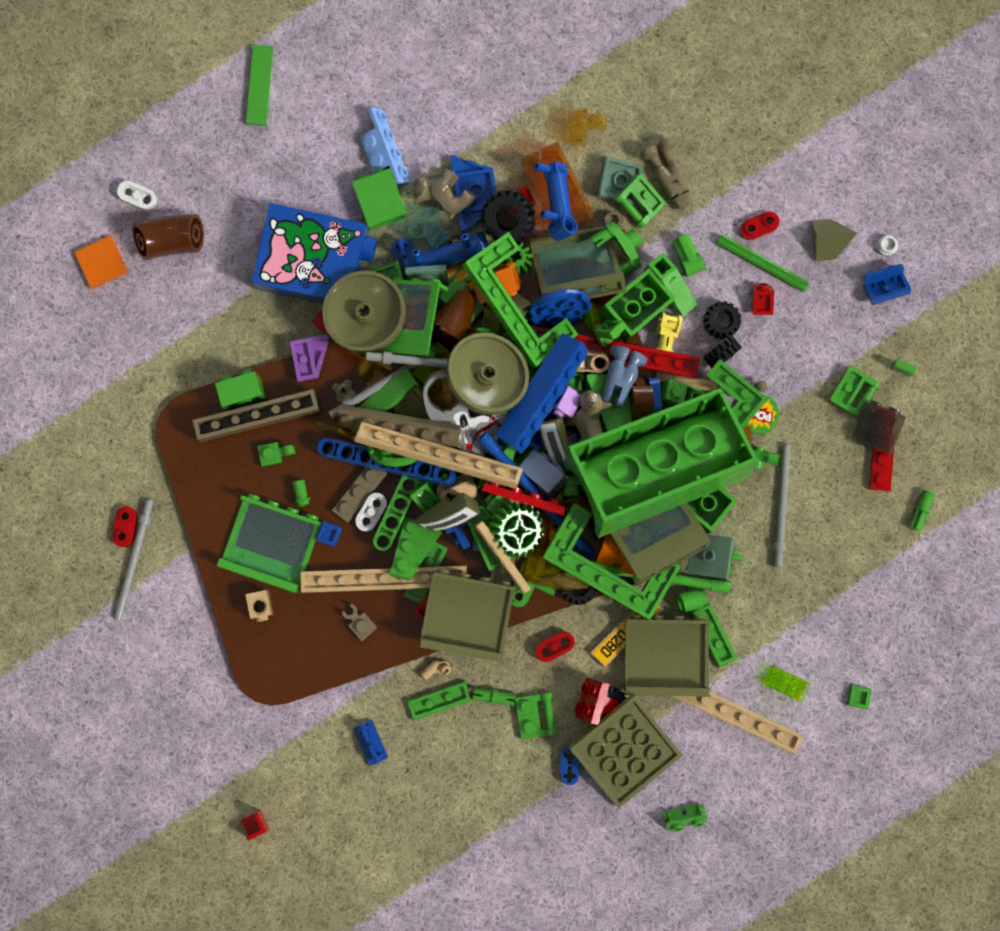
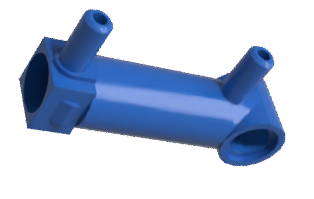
(560, 213)
(451, 253)

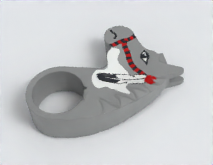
(471, 424)

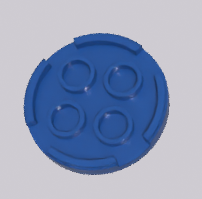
(558, 305)

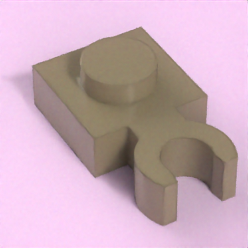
(361, 624)

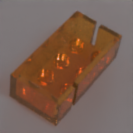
(553, 152)

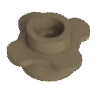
(610, 215)
(347, 385)

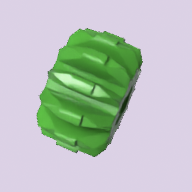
(521, 264)

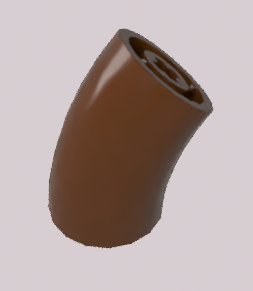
(168, 235)

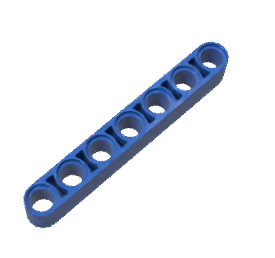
(359, 452)

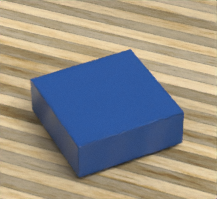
(329, 533)

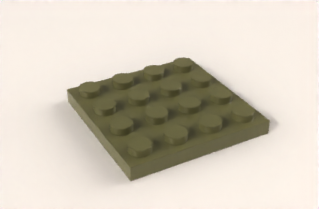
(625, 750)

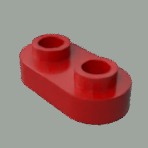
(760, 226)
(124, 526)
(555, 647)

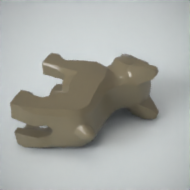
(442, 192)
(587, 417)

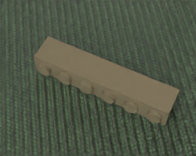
(256, 416)

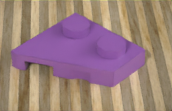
(309, 356)

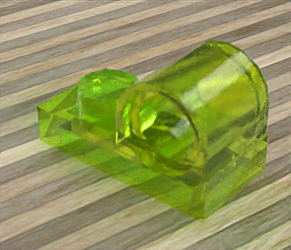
(786, 683)

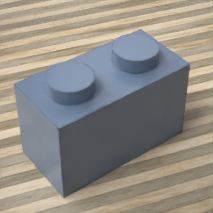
(543, 473)

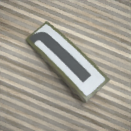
(556, 441)
(449, 513)

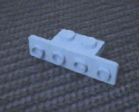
(382, 149)

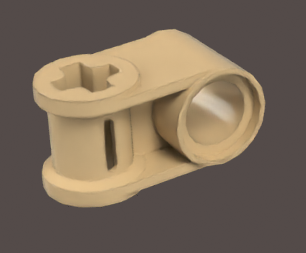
(589, 364)
(463, 483)

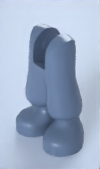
(622, 378)

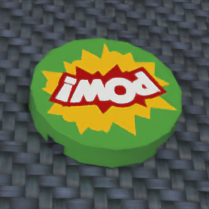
(765, 418)

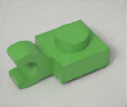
(272, 453)

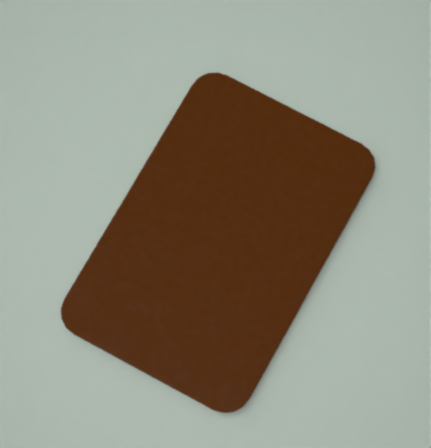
(307, 638)

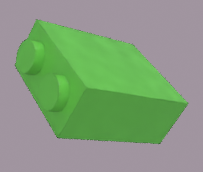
(379, 198)

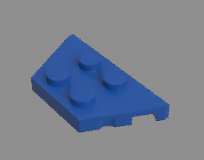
(478, 180)

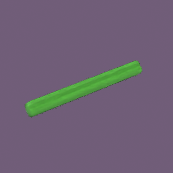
(762, 263)

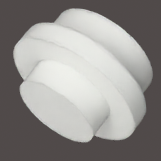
(887, 245)

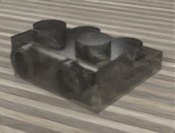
(878, 427)

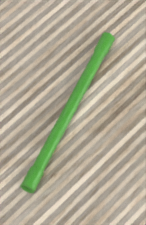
(710, 584)

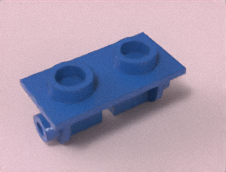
(402, 251)
(370, 742)

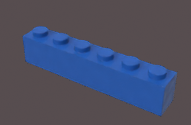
(542, 393)

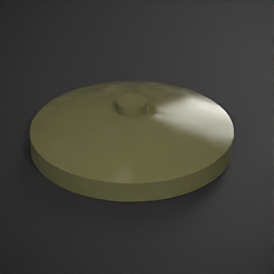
(364, 311)
(487, 373)

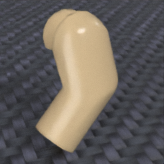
(436, 666)

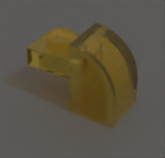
(579, 123)

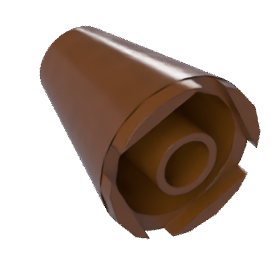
(455, 318)

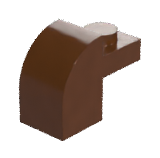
(641, 399)

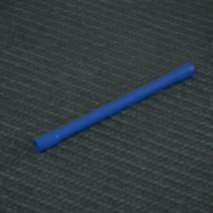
(494, 449)

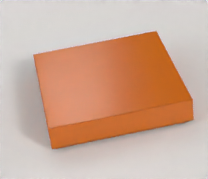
(101, 262)

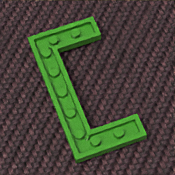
(481, 273)
(748, 397)
(561, 554)

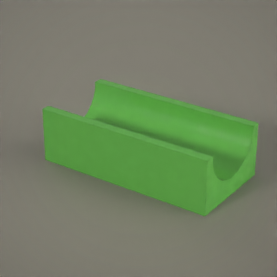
(661, 461)

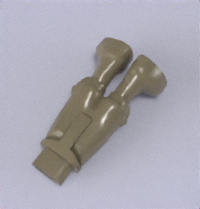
(672, 177)

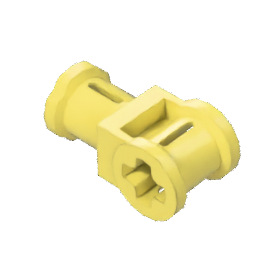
(668, 331)

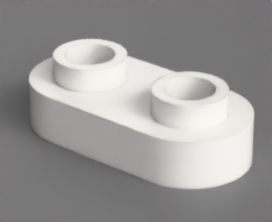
(138, 195)
(371, 512)

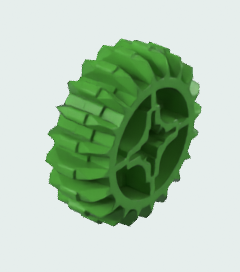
(513, 514)

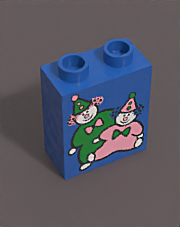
(309, 252)

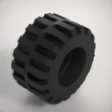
(519, 202)

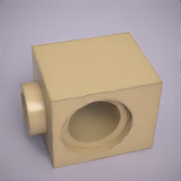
(253, 598)

